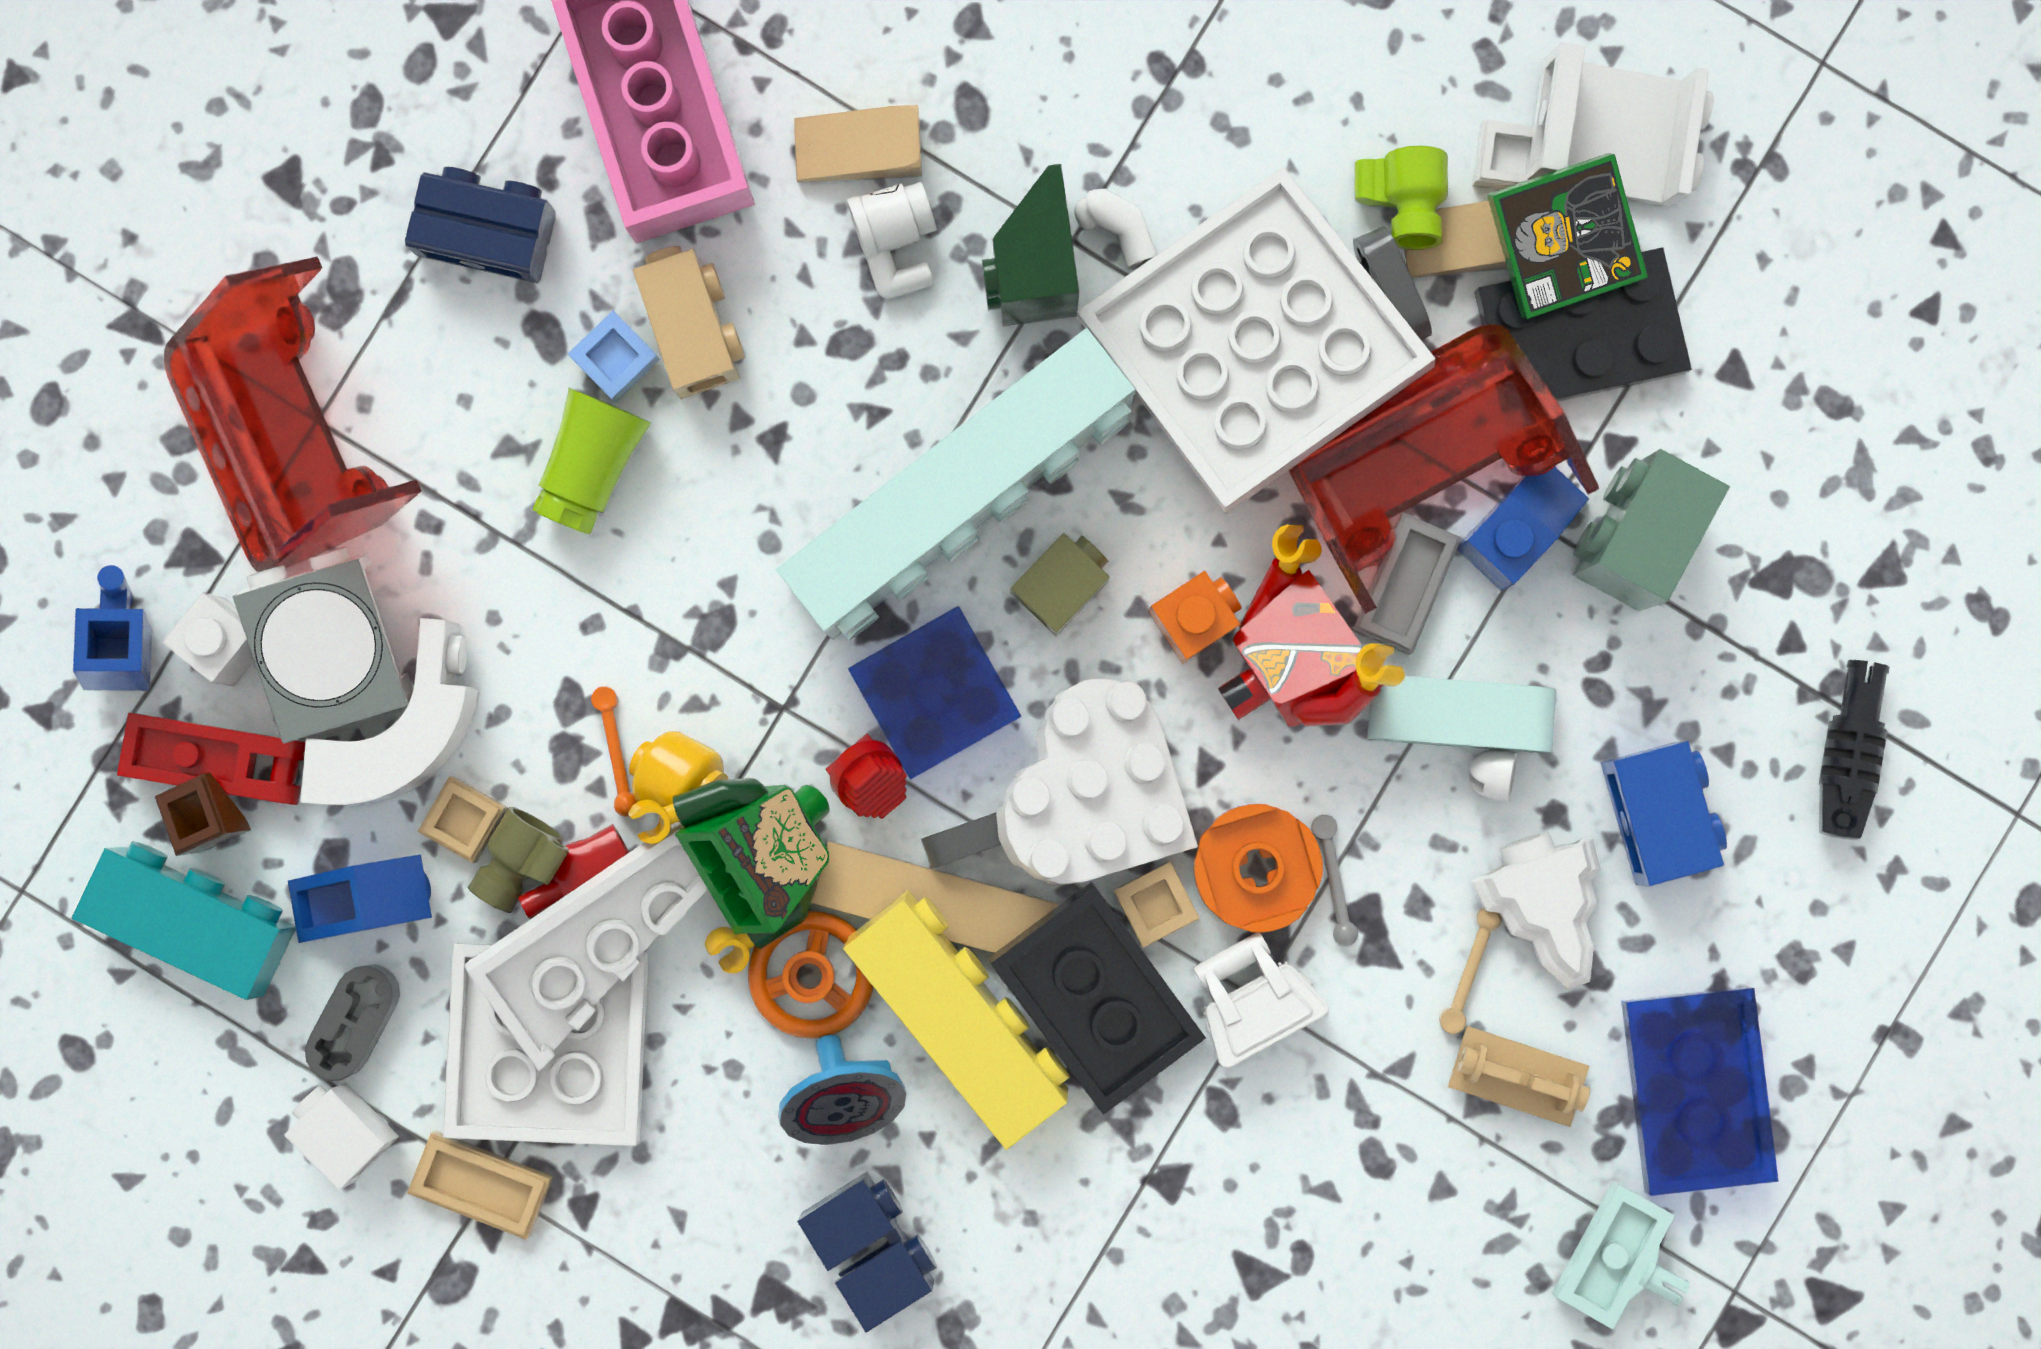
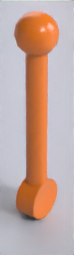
(606, 700)

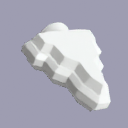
(1547, 899)

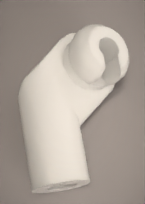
(1120, 217)

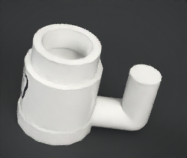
(888, 222)

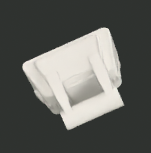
(1260, 1010)

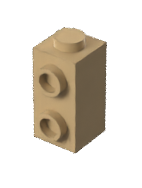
(685, 321)

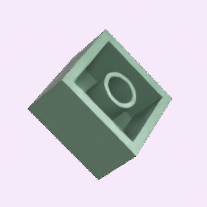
(1649, 529)

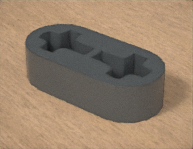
(1386, 266)
(961, 841)
(339, 1015)

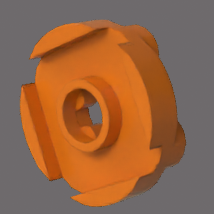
(1289, 885)

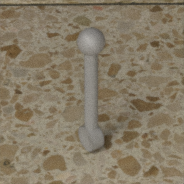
(1324, 828)

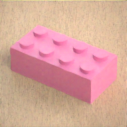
(654, 112)

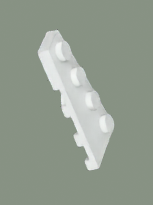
(573, 952)

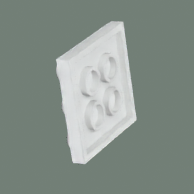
(579, 1097)

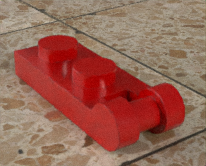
(181, 750)

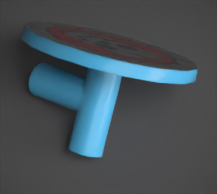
(842, 1099)

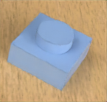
(614, 356)

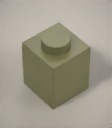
(1062, 582)

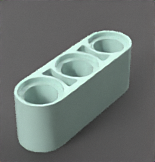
(1464, 714)

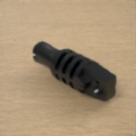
(1853, 753)

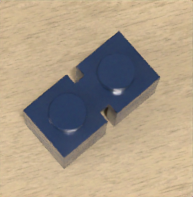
(887, 1276)

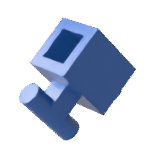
(112, 640)

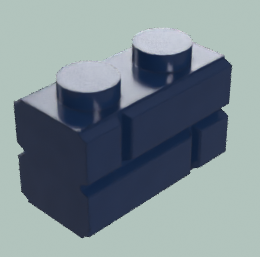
(481, 225)

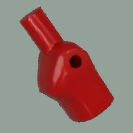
(582, 863)

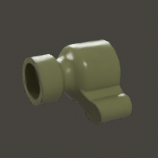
(519, 850)

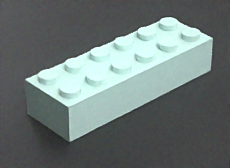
(960, 485)

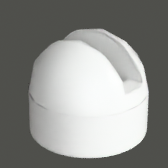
(1493, 774)

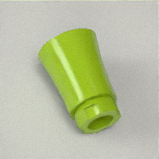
(587, 460)

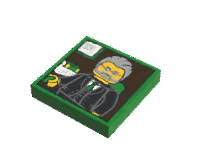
(1567, 235)

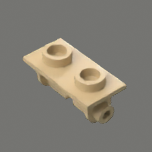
(1520, 1076)

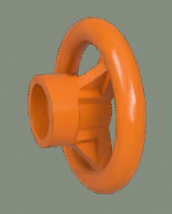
(765, 990)

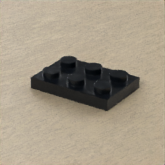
(1600, 341)
(1096, 998)

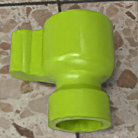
(1415, 184)

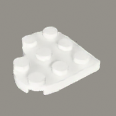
(1099, 789)

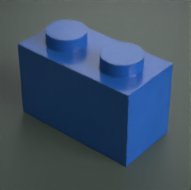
(1664, 813)

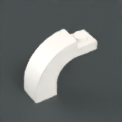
(414, 745)

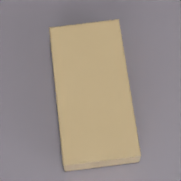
(480, 1185)

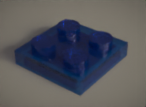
(934, 692)

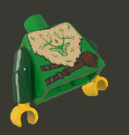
(751, 852)

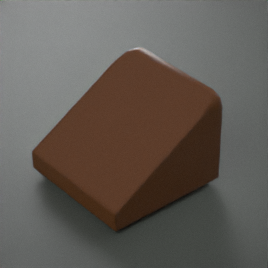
(200, 815)

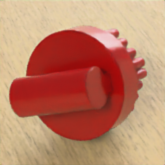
(868, 778)

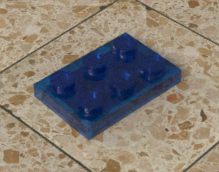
(1699, 1091)

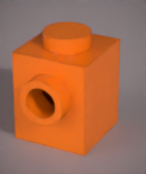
(1196, 615)

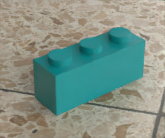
(185, 919)

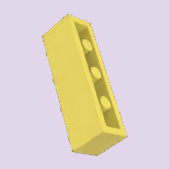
(958, 1018)

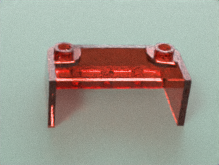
(1446, 425)
(262, 426)

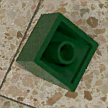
(1034, 257)

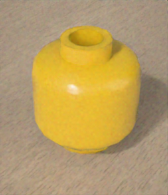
(673, 766)

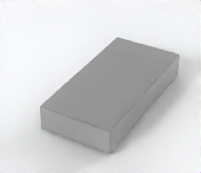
(1407, 584)

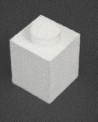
(212, 640)
(339, 1133)

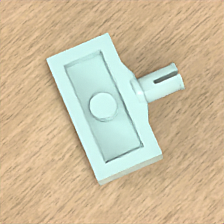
(1619, 1258)

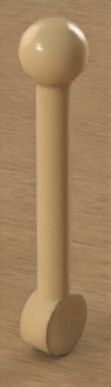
(1452, 1018)

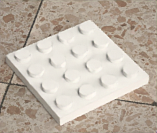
(1256, 339)

